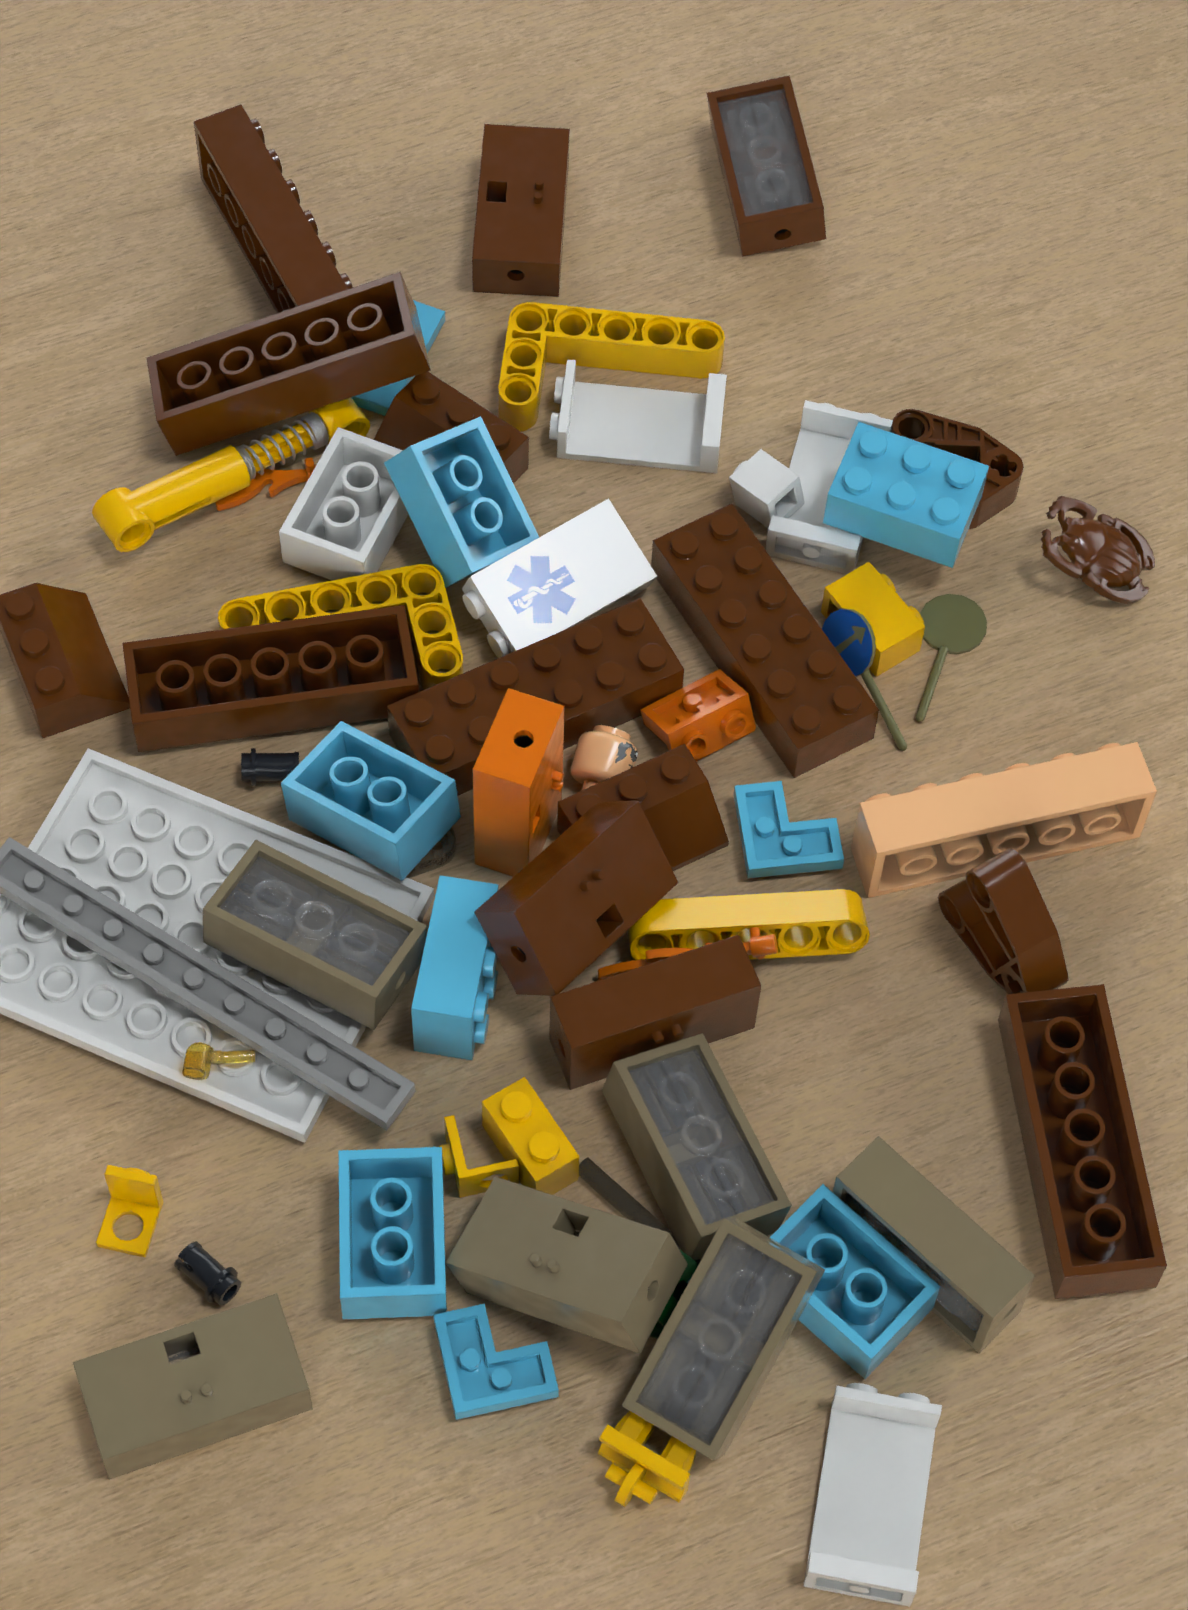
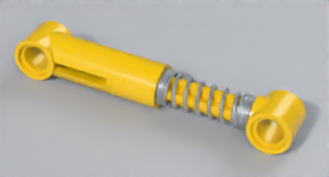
(134, 515)

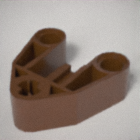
(971, 443)
(1006, 925)

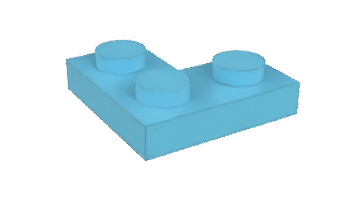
(778, 846)
(488, 1379)

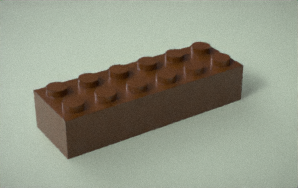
(264, 211)
(287, 364)
(764, 639)
(594, 669)
(268, 677)
(1081, 1142)

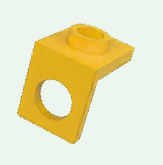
(471, 1181)
(132, 1193)

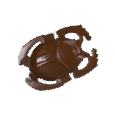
(1099, 551)

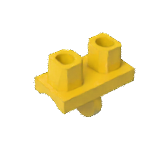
(626, 1449)

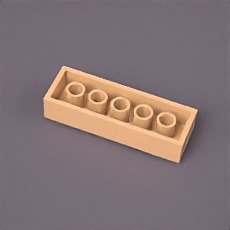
(1031, 808)

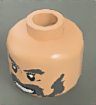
(602, 755)

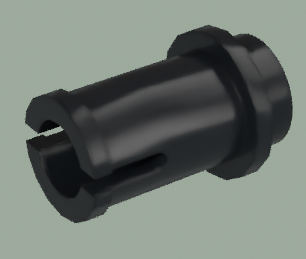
(267, 766)
(216, 1280)

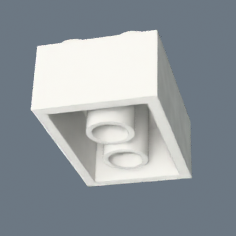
(345, 511)

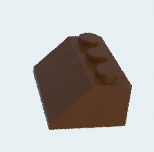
(432, 407)
(60, 657)
(673, 799)

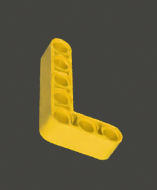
(597, 340)
(357, 593)

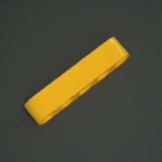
(801, 920)

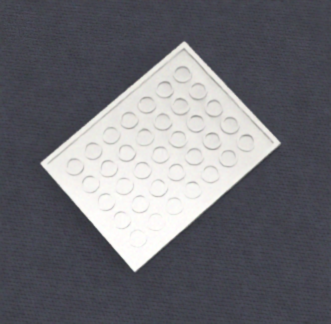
(164, 859)

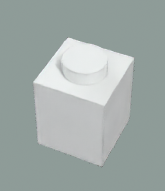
(766, 488)

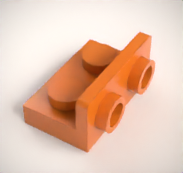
(702, 715)

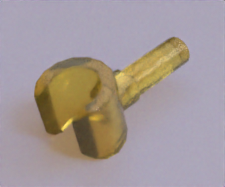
(201, 1056)

